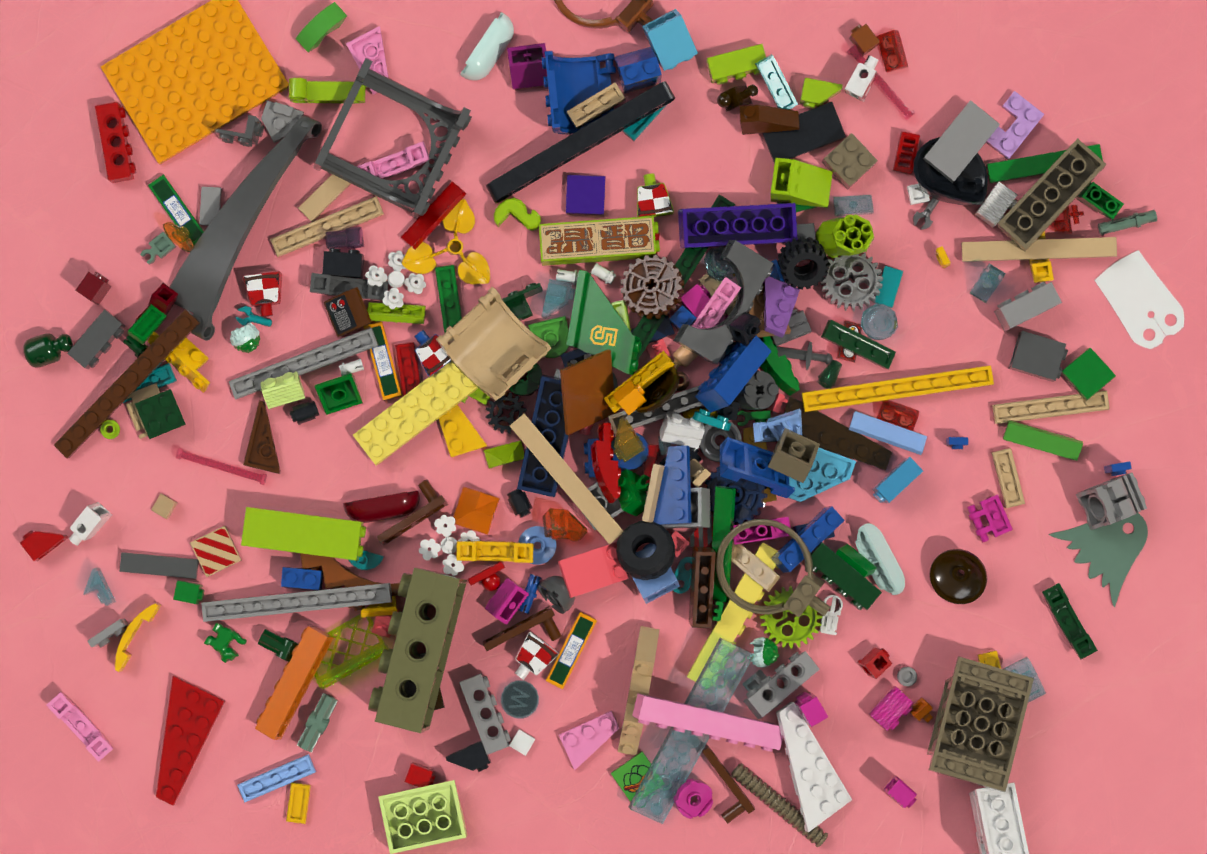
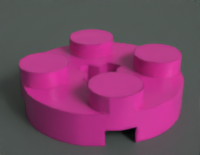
(686, 792)

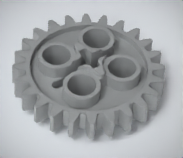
(857, 296)

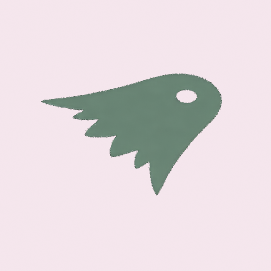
(1108, 549)

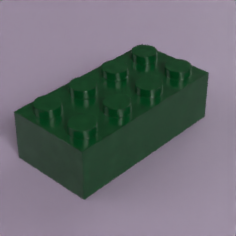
(844, 577)

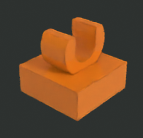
(921, 710)

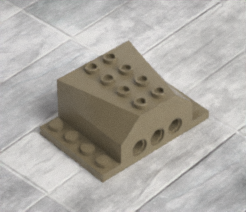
(979, 724)

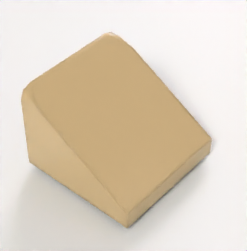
(164, 506)

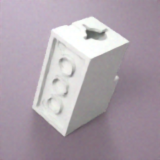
(998, 821)

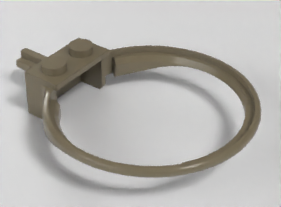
(802, 595)

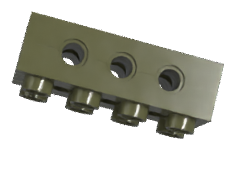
(394, 702)

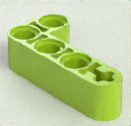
(322, 91)

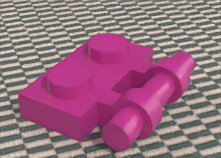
(995, 516)

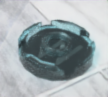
(519, 699)

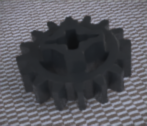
(495, 419)

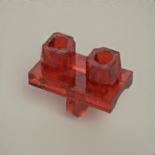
(1065, 225)

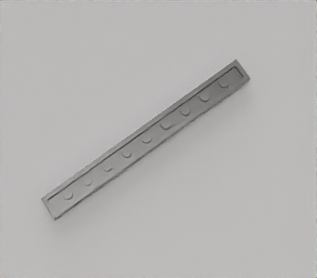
(297, 602)

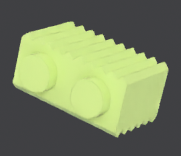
(282, 390)

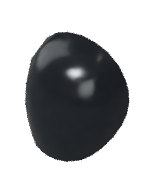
(967, 189)

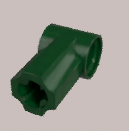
(281, 646)

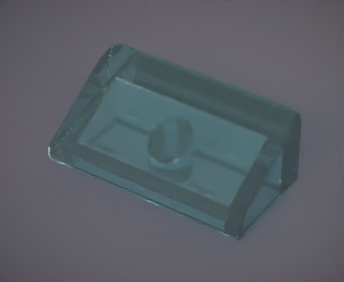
(853, 205)

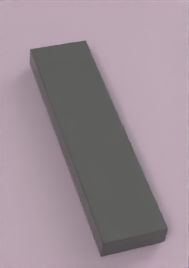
(159, 565)

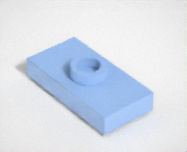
(763, 433)

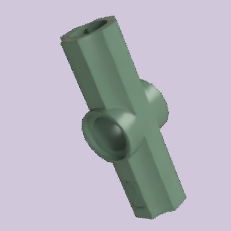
(317, 722)

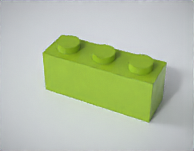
(735, 64)

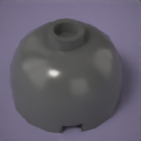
(556, 592)

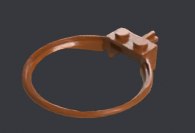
(627, 19)

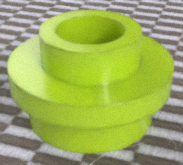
(116, 429)

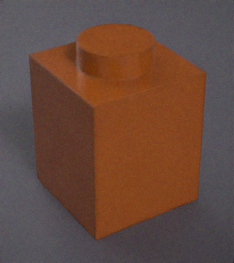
(864, 39)

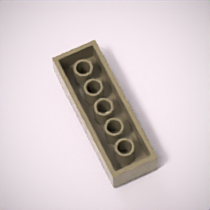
(1051, 195)

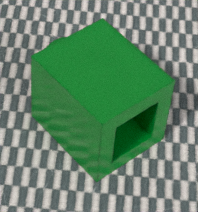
(188, 592)

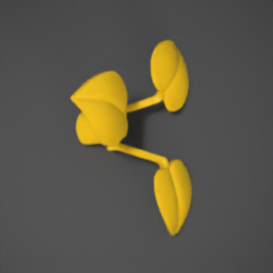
(473, 269)

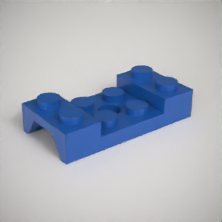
(741, 460)

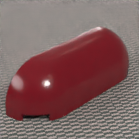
(382, 507)

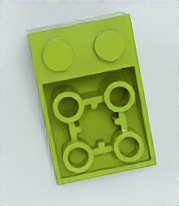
(800, 183)

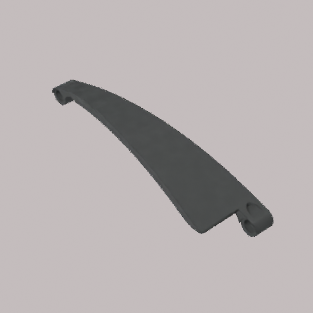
(214, 254)

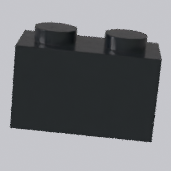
(343, 264)

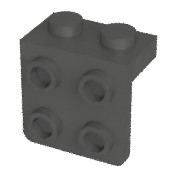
(253, 131)

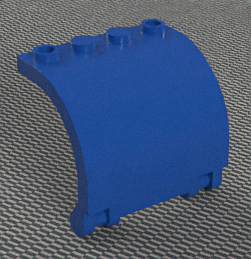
(571, 83)

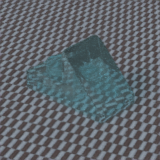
(987, 283)
(98, 582)

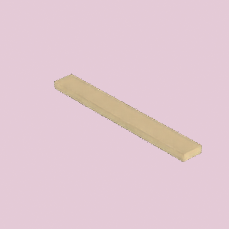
(1040, 249)
(566, 478)

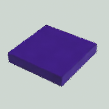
(585, 194)

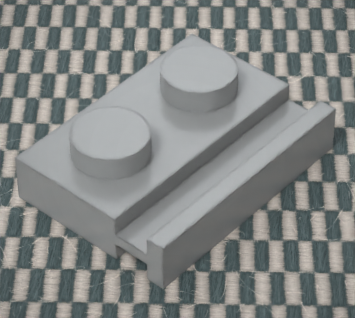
(102, 638)

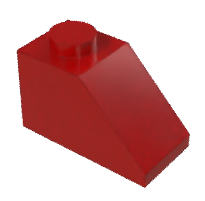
(41, 543)

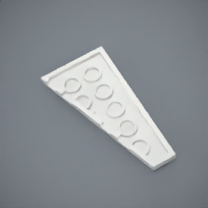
(812, 774)

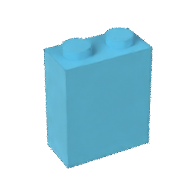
(670, 40)

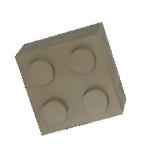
(849, 161)
(794, 455)

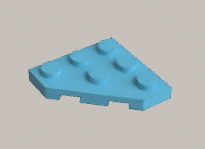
(826, 472)

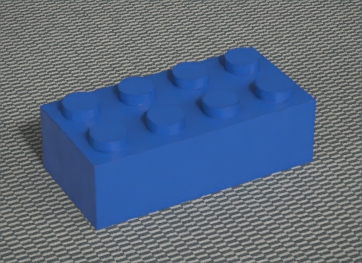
(732, 374)

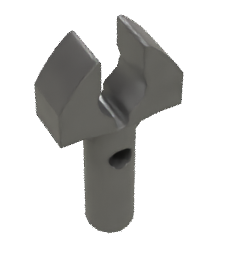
(927, 212)

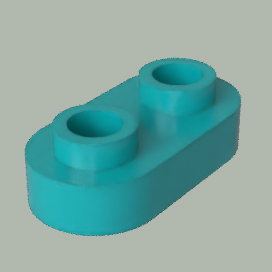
(719, 422)
(684, 575)

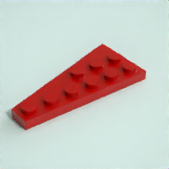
(186, 730)

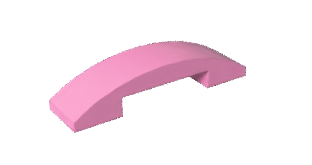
(397, 162)
(717, 304)
(80, 725)

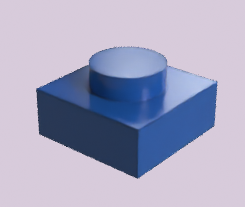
(957, 442)

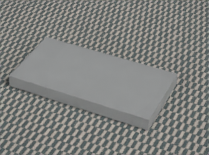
(961, 141)

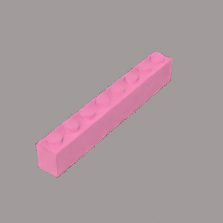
(707, 721)

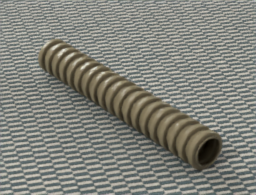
(777, 803)

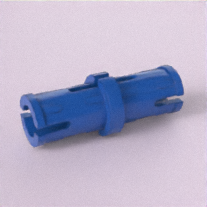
(531, 588)

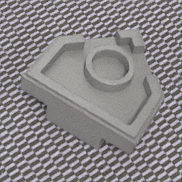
(279, 119)

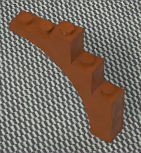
(337, 575)

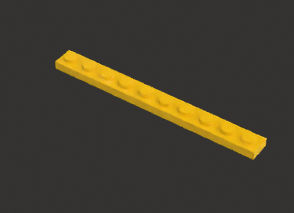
(897, 388)

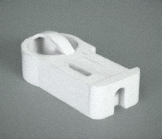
(830, 620)

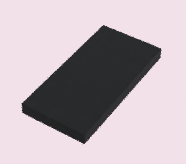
(817, 129)

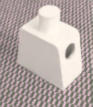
(89, 523)

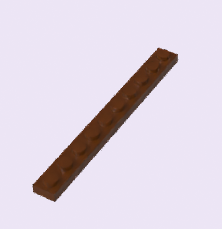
(127, 383)

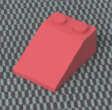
(592, 570)

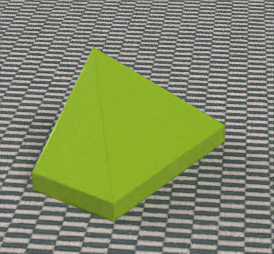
(504, 454)

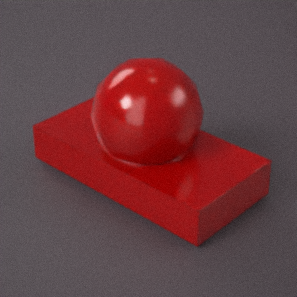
(489, 578)

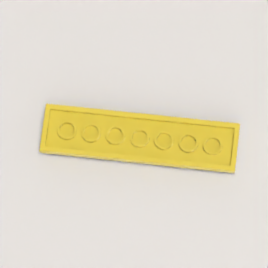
(414, 412)

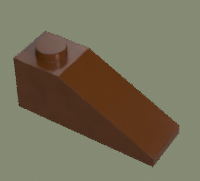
(767, 119)

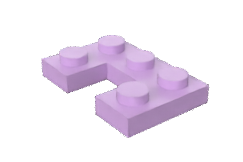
(1026, 119)

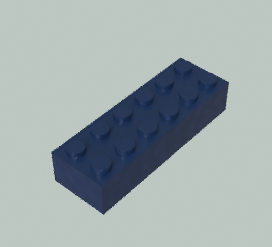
(549, 420)

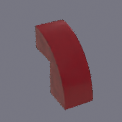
(162, 299)

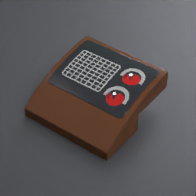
(347, 312)

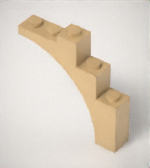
(639, 684)

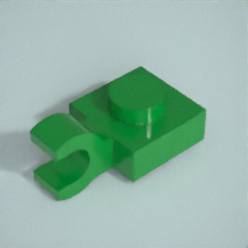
(758, 416)

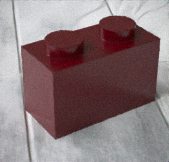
(94, 287)

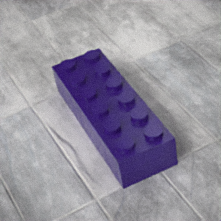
(741, 223)

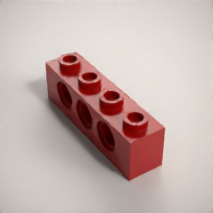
(105, 114)

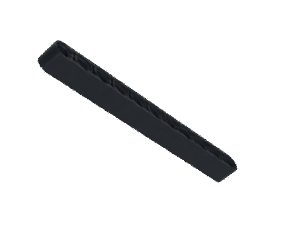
(580, 142)

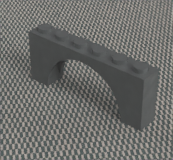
(750, 273)

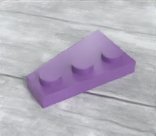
(779, 304)

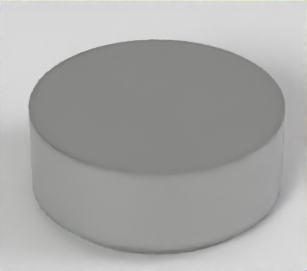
(907, 676)

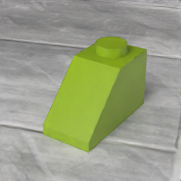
(818, 92)

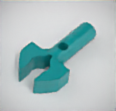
(253, 318)

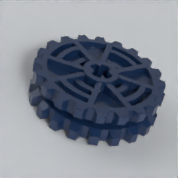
(749, 499)

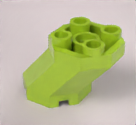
(845, 236)

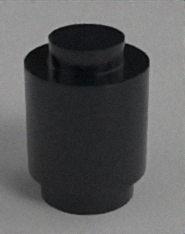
(304, 412)
(519, 503)

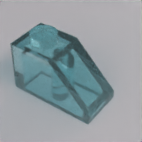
(557, 297)

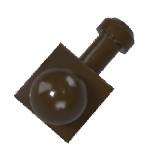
(737, 97)

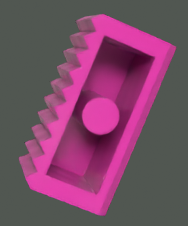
(506, 601)
(891, 709)
(900, 792)

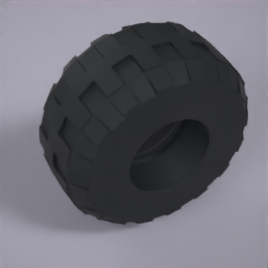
(652, 566)

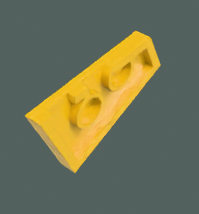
(460, 433)

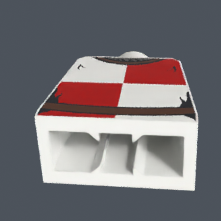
(859, 87)
(534, 656)

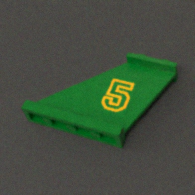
(598, 326)

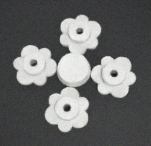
(396, 280)
(448, 545)

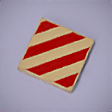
(215, 551)

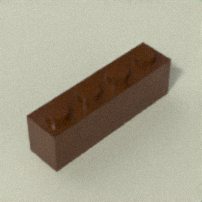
(702, 587)

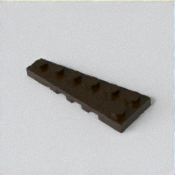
(838, 438)

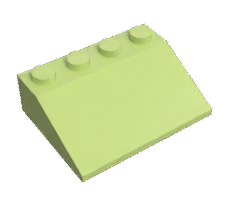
(422, 817)

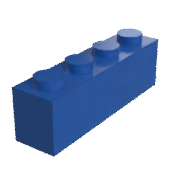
(812, 534)

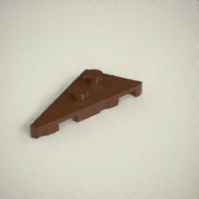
(261, 447)

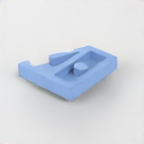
(790, 420)

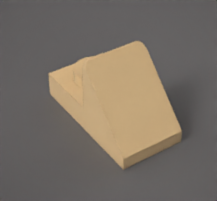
(698, 473)

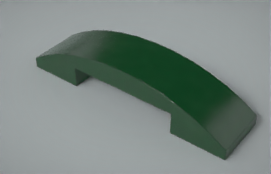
(1068, 621)

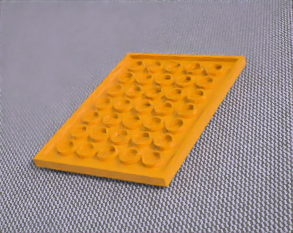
(194, 77)

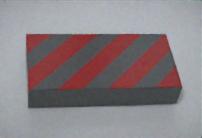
(702, 536)

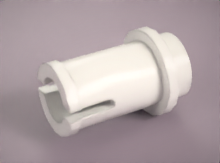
(603, 273)
(567, 276)
(351, 367)

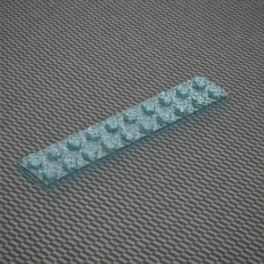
(682, 750)

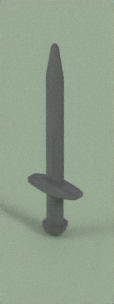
(805, 355)

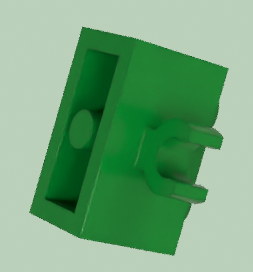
(633, 492)

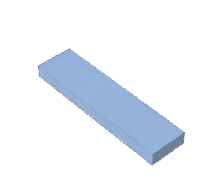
(887, 433)
(276, 778)

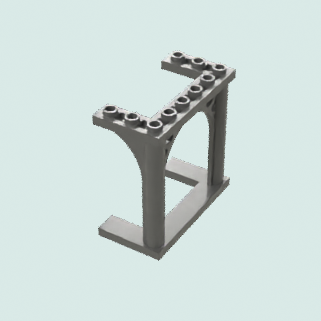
(449, 118)

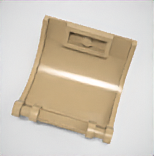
(492, 346)

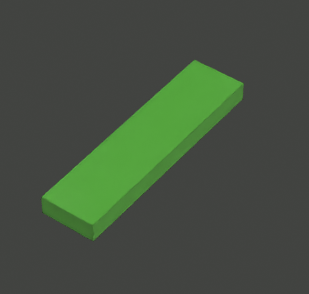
(1043, 440)

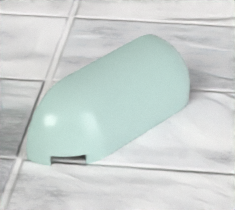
(489, 48)
(875, 548)

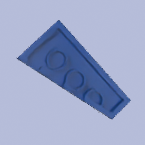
(675, 488)

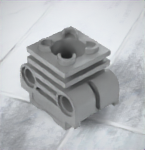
(1112, 501)

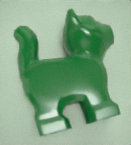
(222, 641)

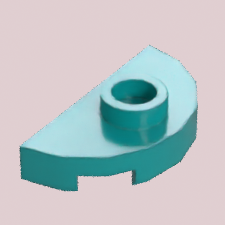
(367, 561)

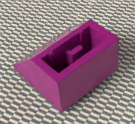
(526, 65)

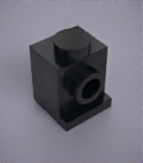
(745, 328)

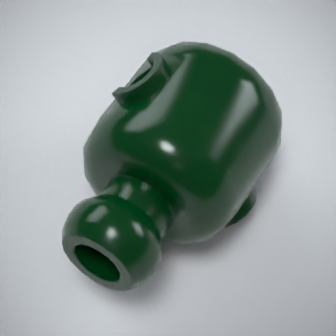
(46, 349)

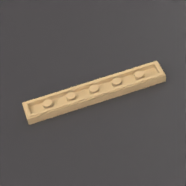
(316, 230)
(1049, 407)

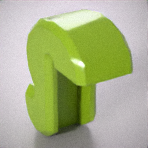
(519, 211)

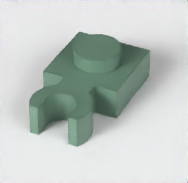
(160, 246)

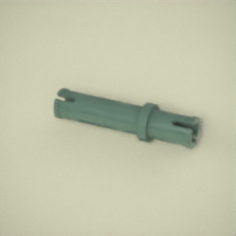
(1134, 220)

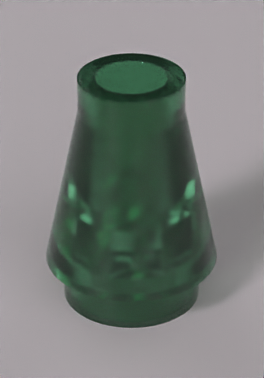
(830, 374)

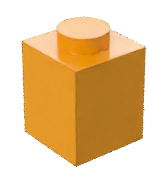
(630, 397)

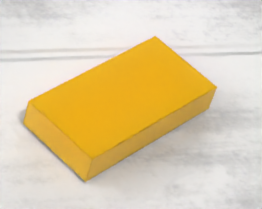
(298, 803)

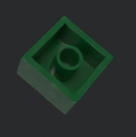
(160, 414)

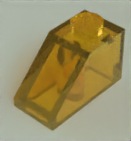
(627, 441)

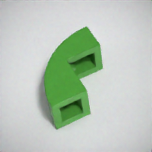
(320, 26)

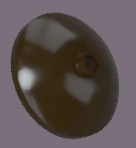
(660, 391)
(953, 585)

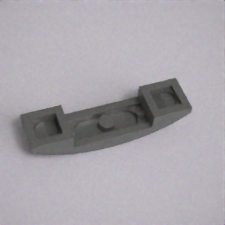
(336, 285)

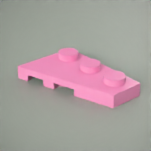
(370, 47)
(588, 737)

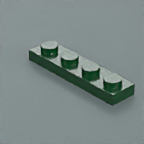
(858, 344)

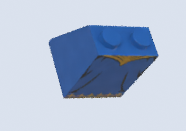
(638, 69)

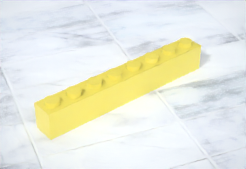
(733, 615)

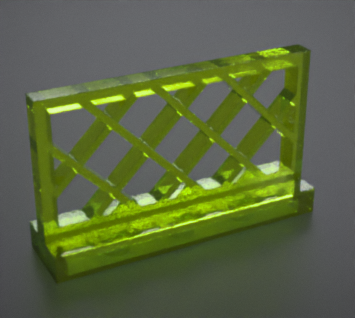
(356, 662)

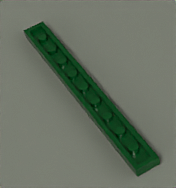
(686, 264)

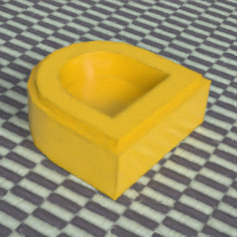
(942, 257)

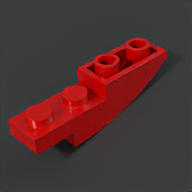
(604, 467)

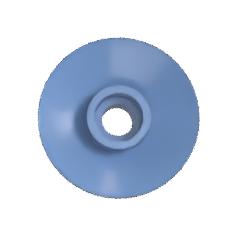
(548, 545)

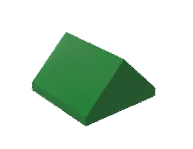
(339, 393)

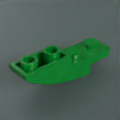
(1100, 200)
(779, 368)

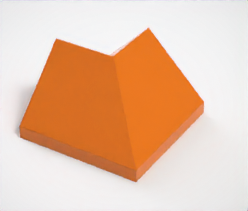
(475, 510)

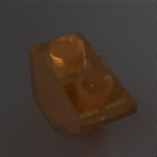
(562, 525)

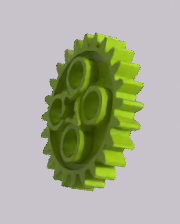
(800, 632)

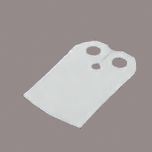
(1133, 292)

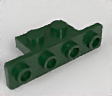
(517, 301)

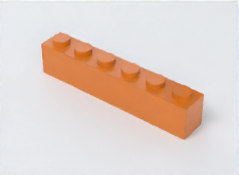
(293, 683)

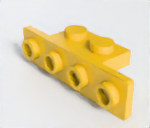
(187, 360)

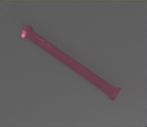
(883, 85)
(221, 466)

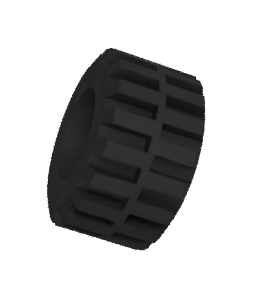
(808, 274)

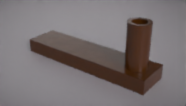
(435, 504)
(543, 616)
(744, 803)

